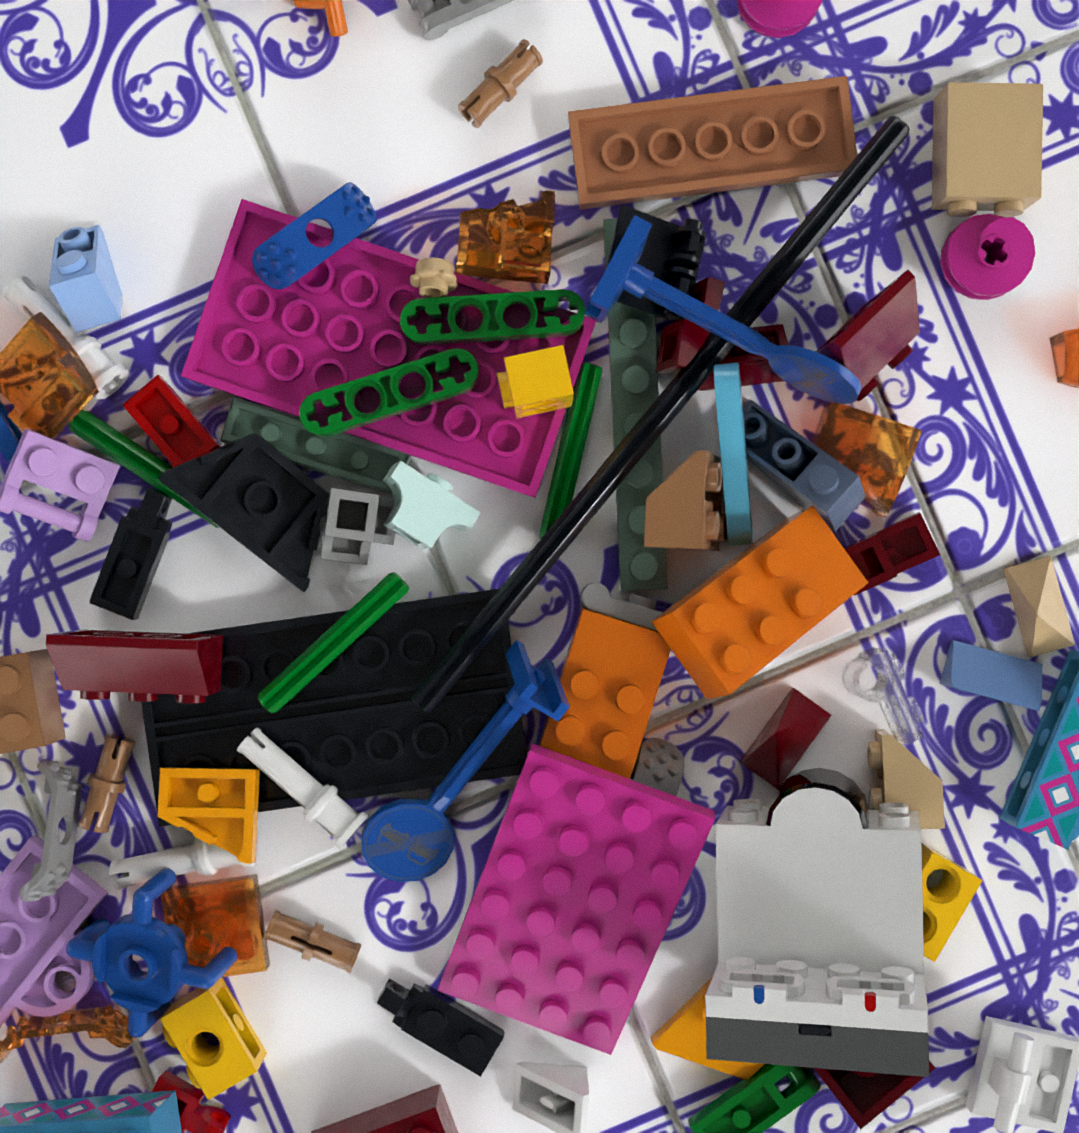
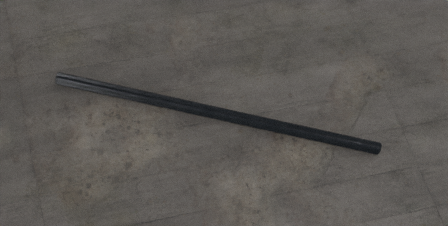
(658, 416)

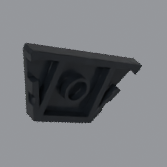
(257, 501)

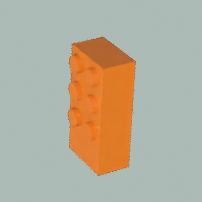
(760, 603)
(611, 690)

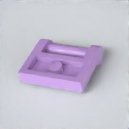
(63, 471)

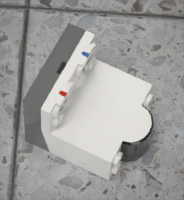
(819, 932)

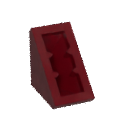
(785, 738)

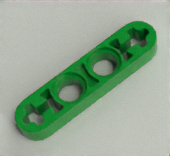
(493, 326)
(387, 385)

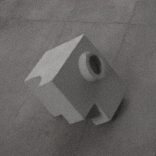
(353, 524)

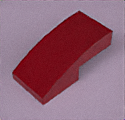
(684, 338)
(892, 550)

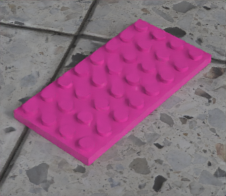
(346, 326)

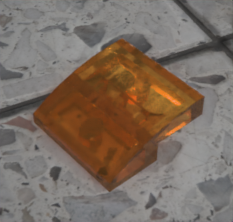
(44, 378)

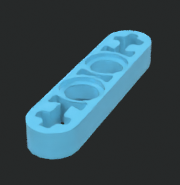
(733, 453)

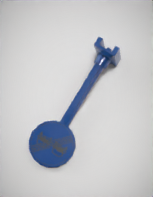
(796, 365)
(415, 835)

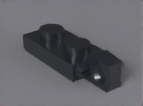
(134, 557)
(442, 1024)

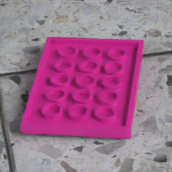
(574, 898)

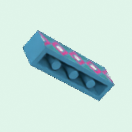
(1047, 784)
(98, 1114)

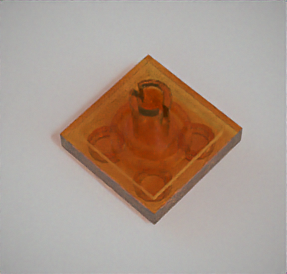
(220, 916)

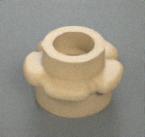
(434, 277)

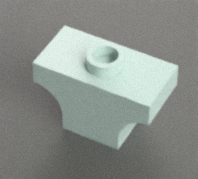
(424, 506)

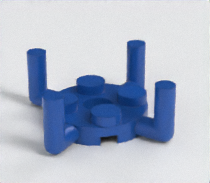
(162, 948)

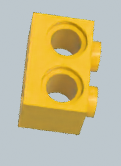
(536, 382)
(944, 902)

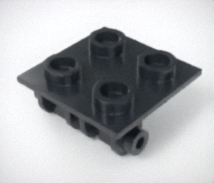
(669, 251)

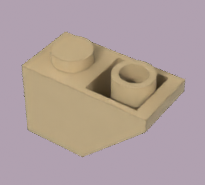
(905, 781)

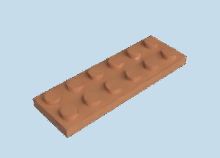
(712, 142)

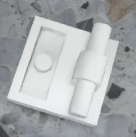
(1023, 1076)

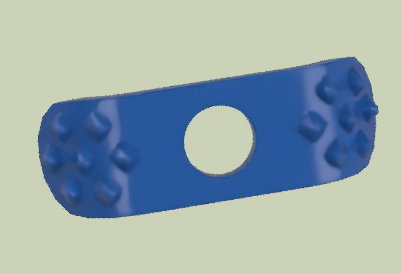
(291, 255)

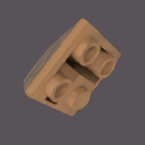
(687, 507)

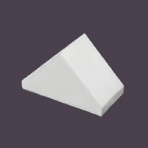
(553, 1095)

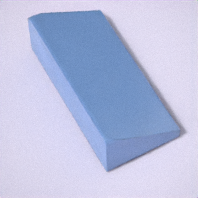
(993, 675)

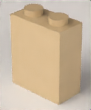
(987, 148)

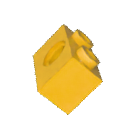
(215, 1012)

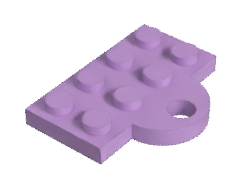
(37, 936)

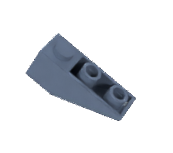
(800, 467)

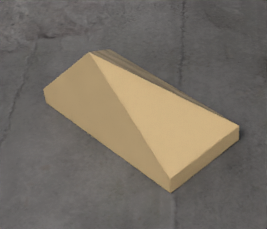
(1039, 606)

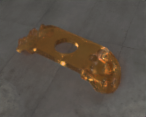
(98, 1022)

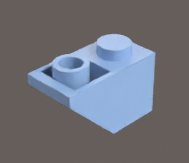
(85, 278)

